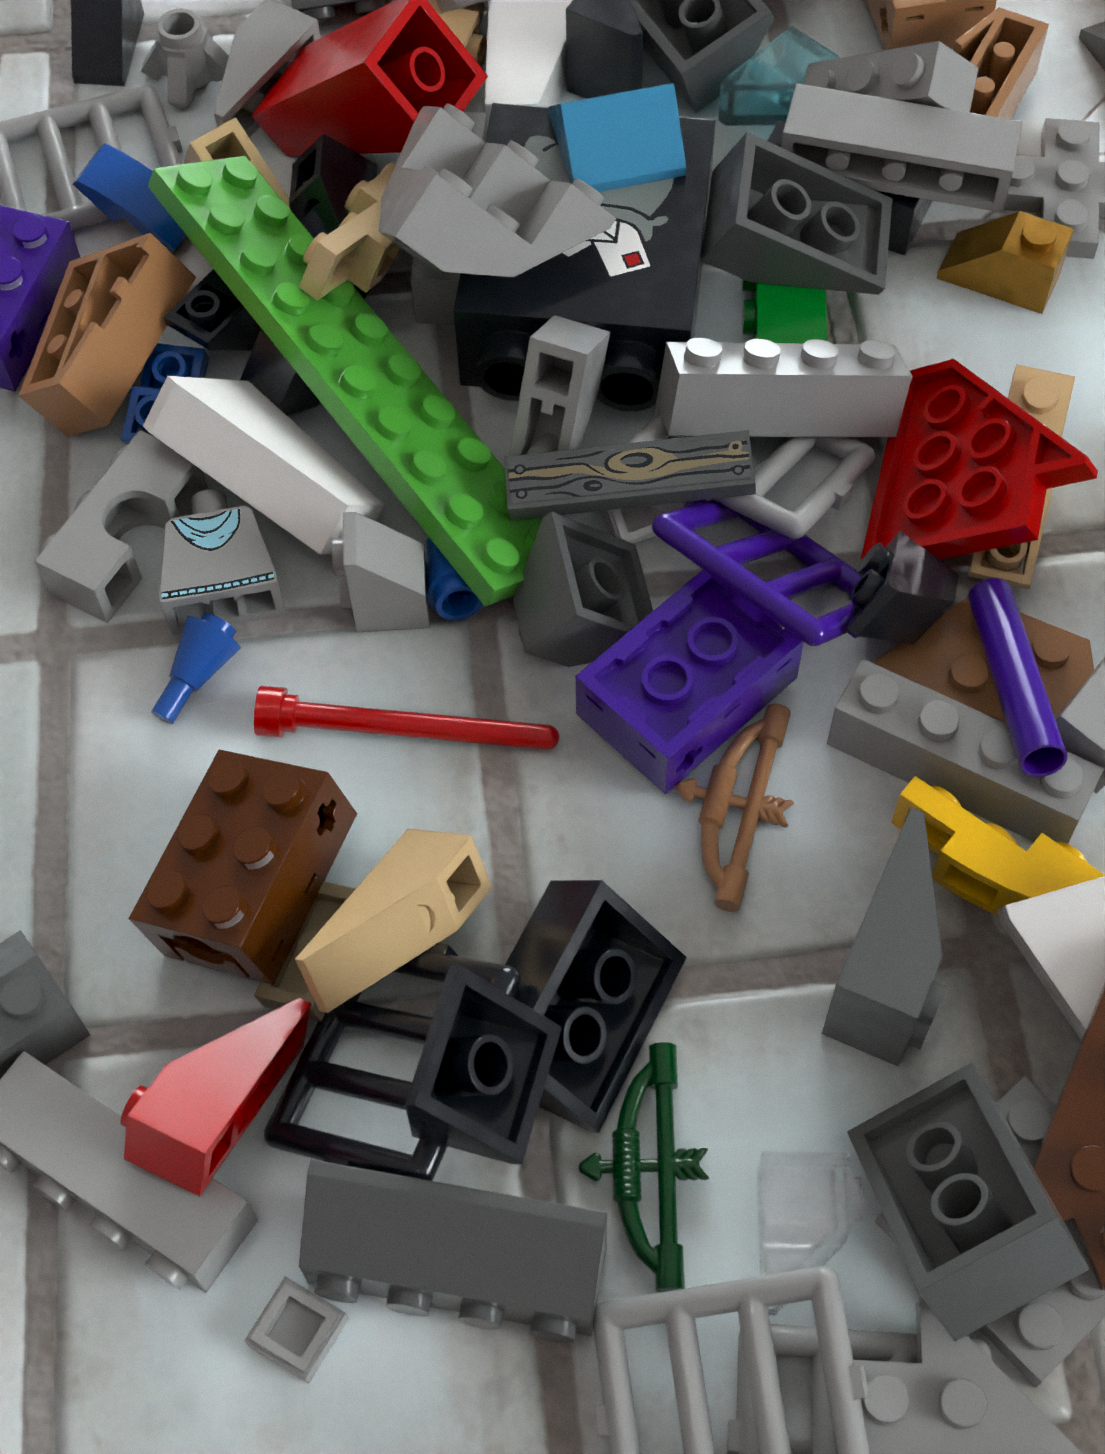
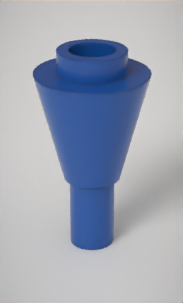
(201, 652)

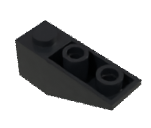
(322, 184)

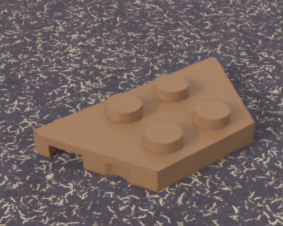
(955, 665)

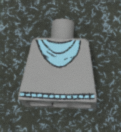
(217, 565)

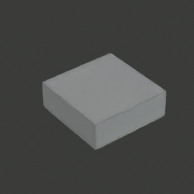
(296, 1329)

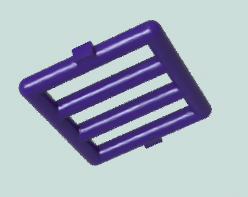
(773, 596)

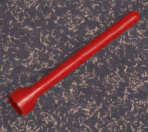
(282, 712)

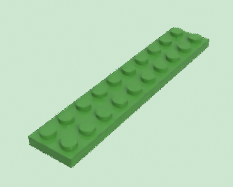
(355, 371)

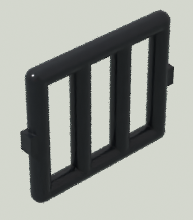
(316, 1072)

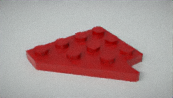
(967, 467)

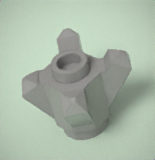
(184, 55)

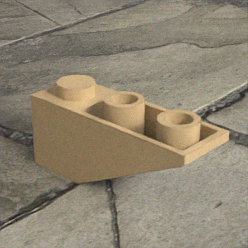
(396, 913)

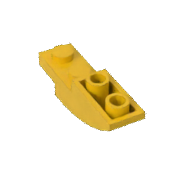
(982, 858)

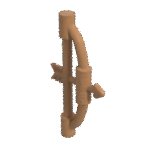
(718, 797)

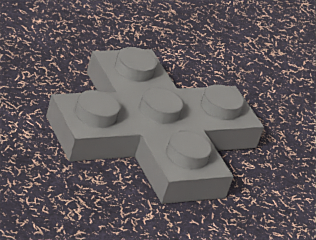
(1064, 182)

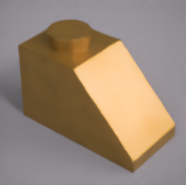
(1009, 259)

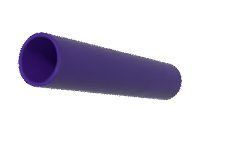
(1017, 678)

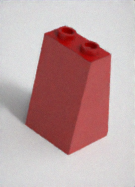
(370, 81)

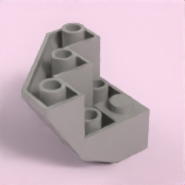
(481, 202)

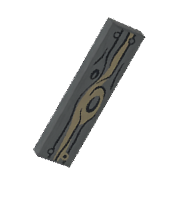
(630, 475)

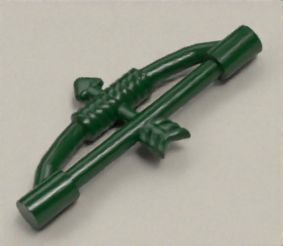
(666, 1258)

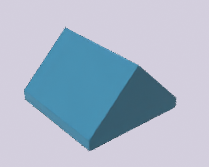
(621, 138)

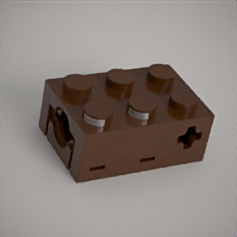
(244, 866)

